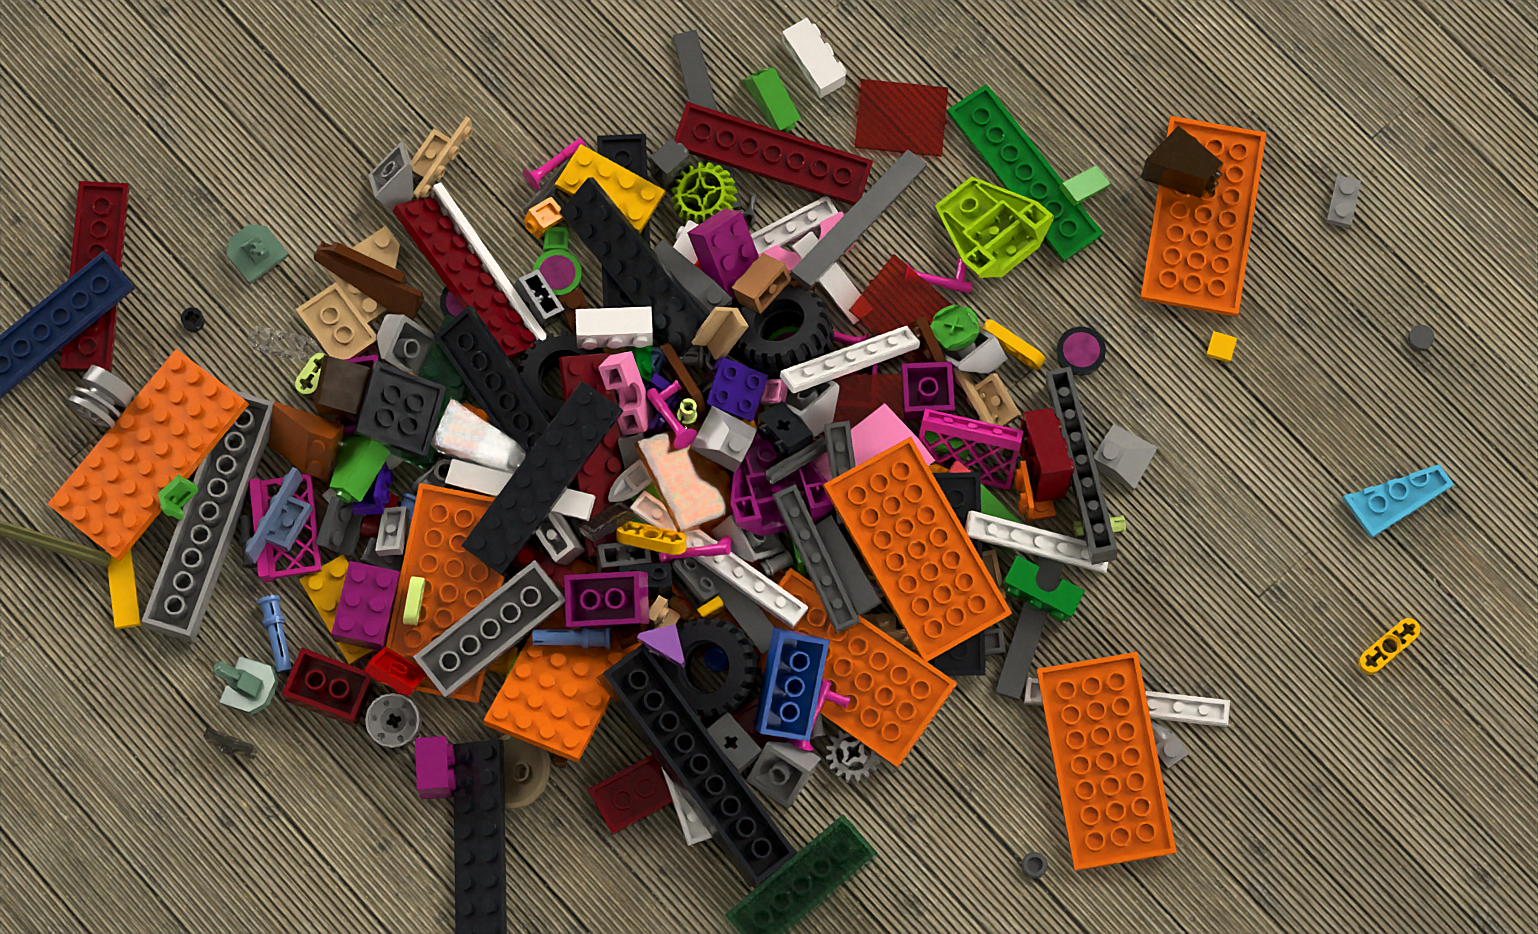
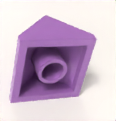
(665, 643)

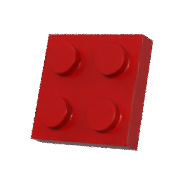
(395, 671)

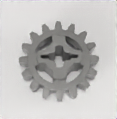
(844, 748)

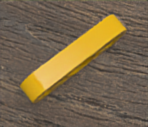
(1015, 345)
(664, 540)
(1397, 629)

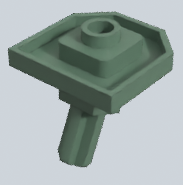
(255, 251)
(248, 685)

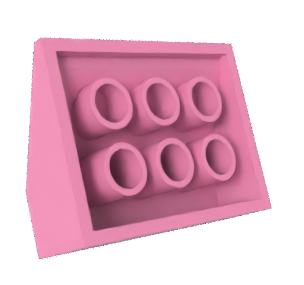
(873, 436)

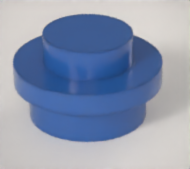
(716, 659)

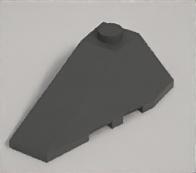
(696, 282)

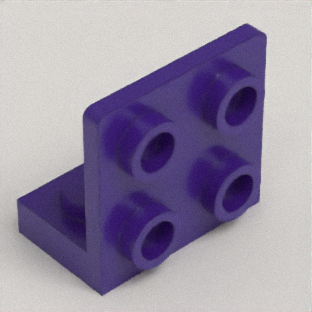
(736, 389)
(658, 423)

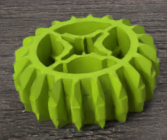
(685, 194)

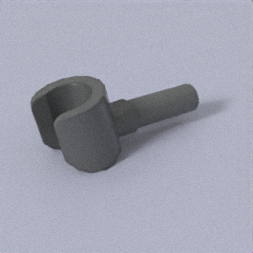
(750, 210)

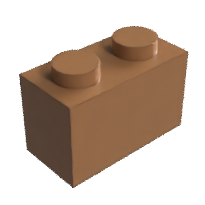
(761, 283)

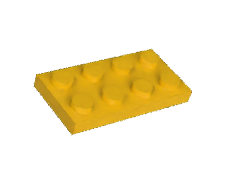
(630, 192)
(325, 592)

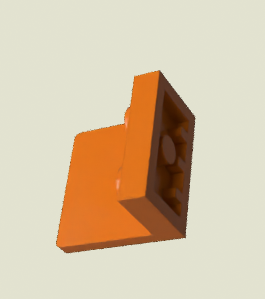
(1027, 504)

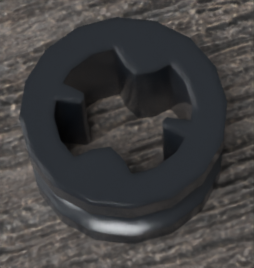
(198, 314)

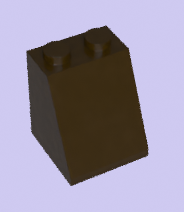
(1183, 165)
(341, 389)

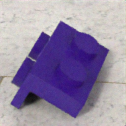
(377, 494)

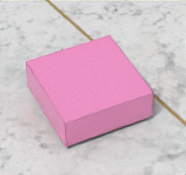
(774, 392)

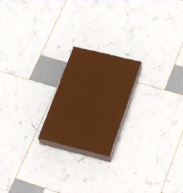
(678, 372)

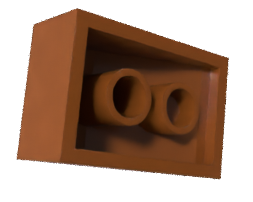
(306, 440)

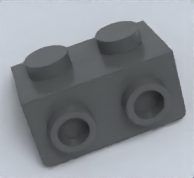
(693, 582)

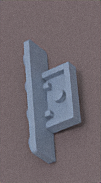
(283, 519)

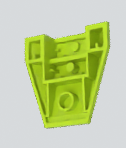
(992, 226)

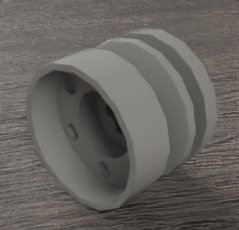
(98, 402)
(379, 715)

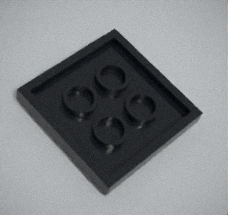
(400, 410)

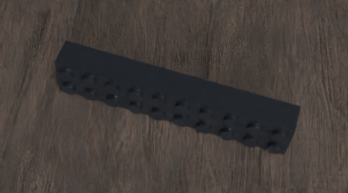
(696, 765)

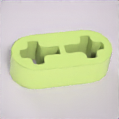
(306, 374)
(414, 601)

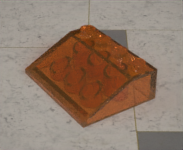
(688, 483)

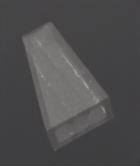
(475, 440)

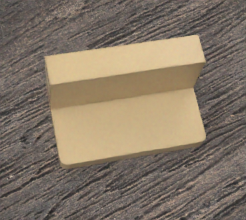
(721, 331)

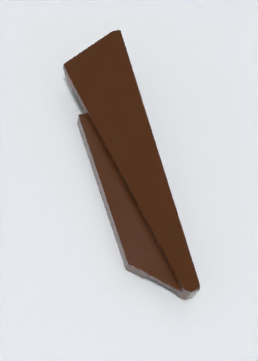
(371, 277)

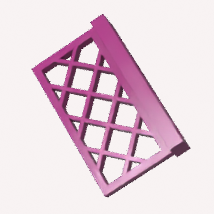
(977, 432)
(267, 560)

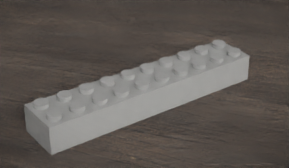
(208, 525)

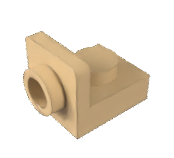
(661, 615)

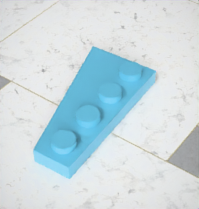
(1390, 502)

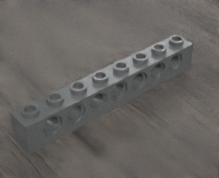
(1085, 479)

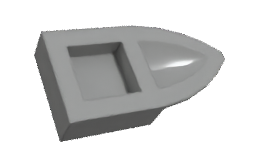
(630, 482)
(1168, 746)

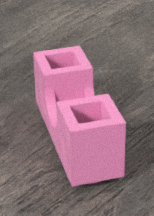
(622, 374)

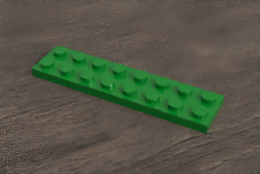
(1023, 169)

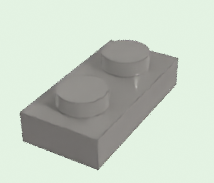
(1343, 201)
(392, 531)

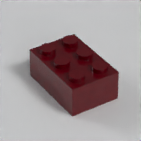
(1045, 455)
(328, 687)

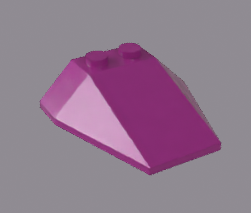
(752, 494)

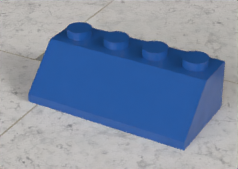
(791, 684)

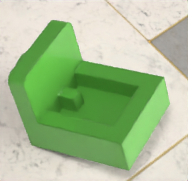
(176, 495)

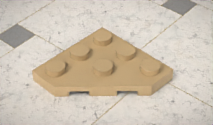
(383, 248)

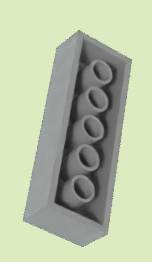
(490, 629)

